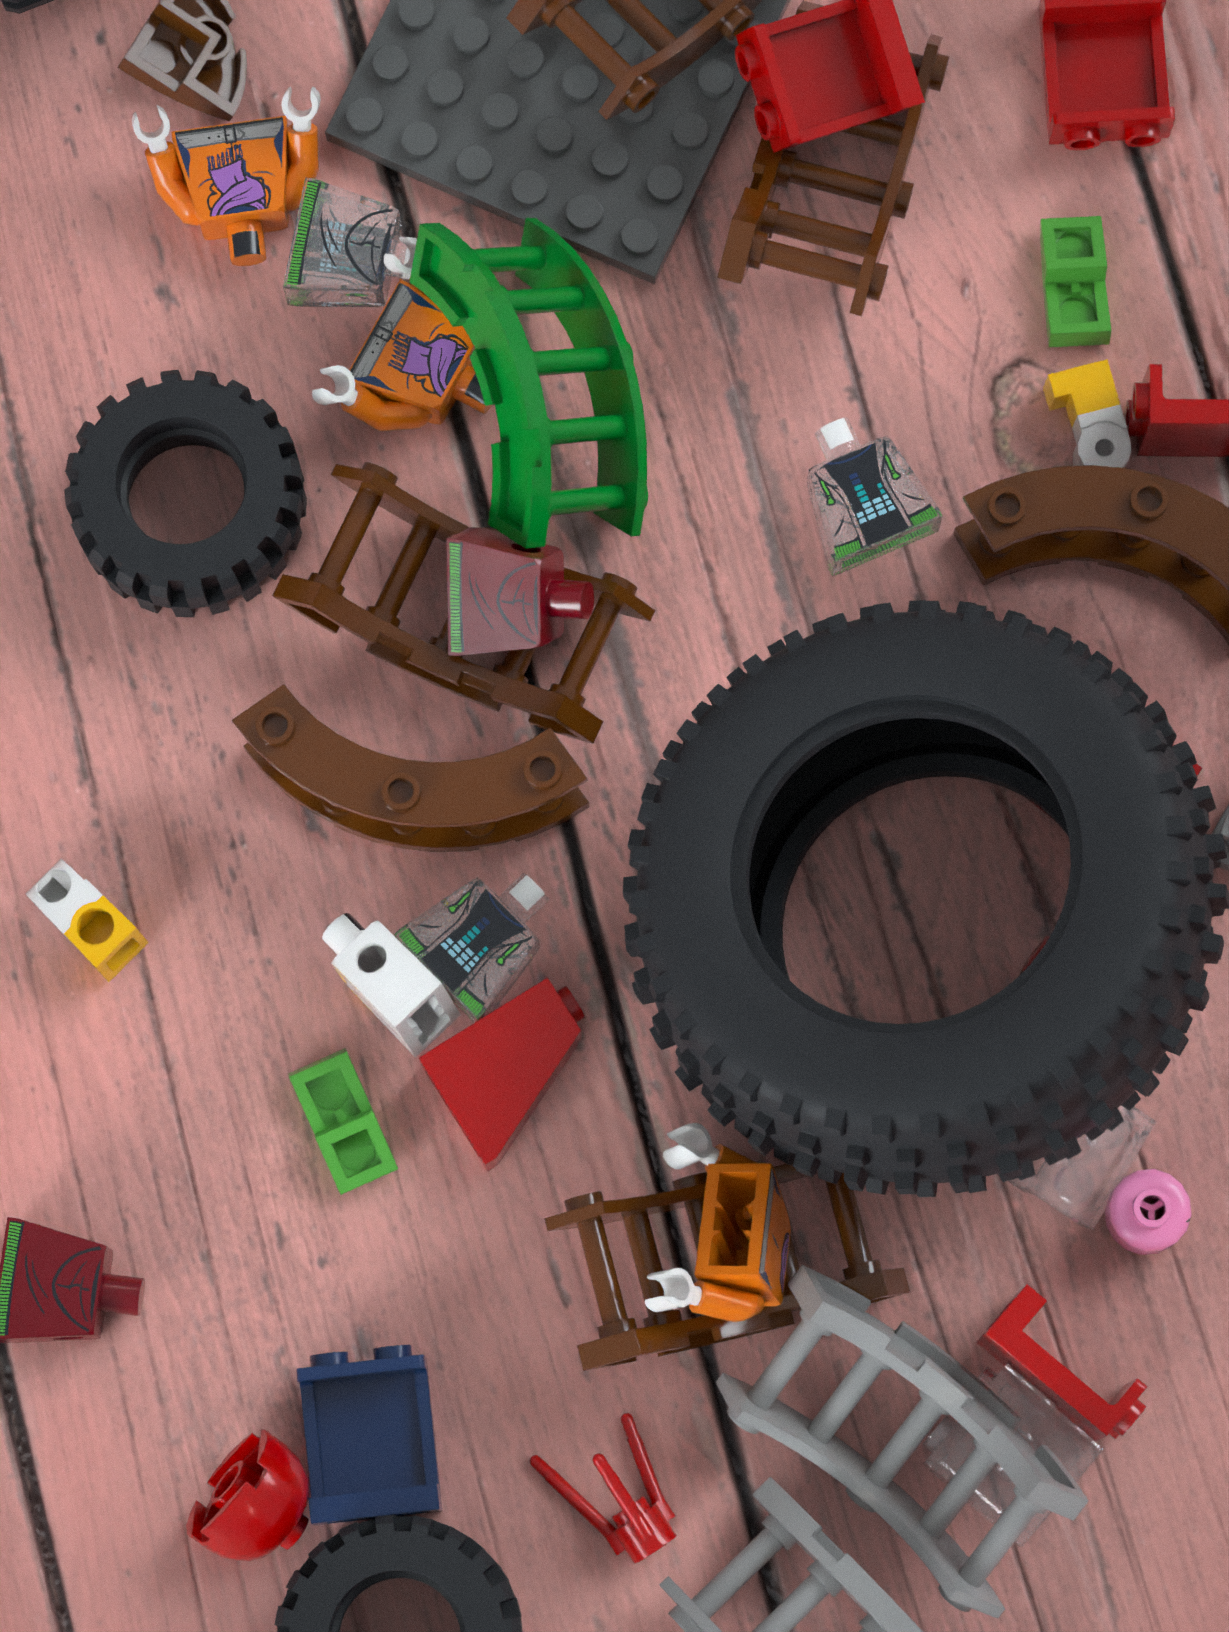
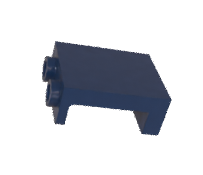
(369, 1436)

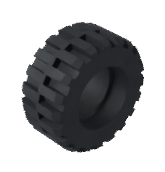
(173, 417)
(399, 1549)

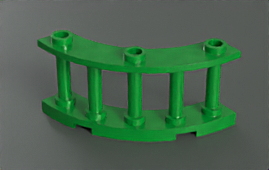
(509, 371)

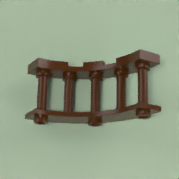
(640, 83)
(760, 217)
(1107, 518)
(323, 603)
(410, 800)
(665, 1330)

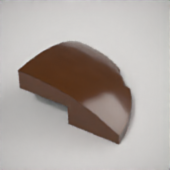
(190, 56)

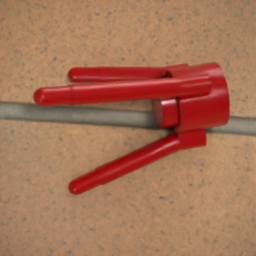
(640, 1526)

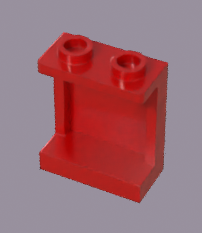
(827, 71)
(1105, 72)
(1175, 425)
(1072, 1396)

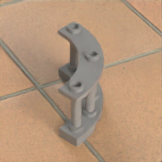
(944, 1389)
(828, 1574)

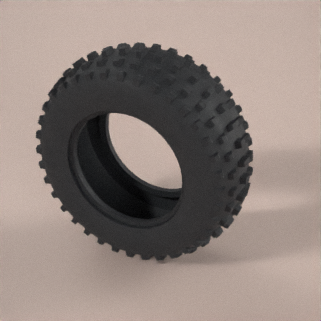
(884, 708)

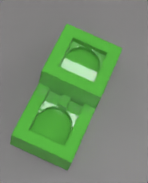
(1075, 281)
(343, 1121)

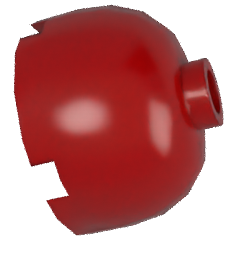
(254, 1501)

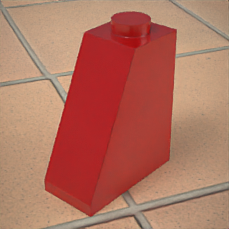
(505, 1065)

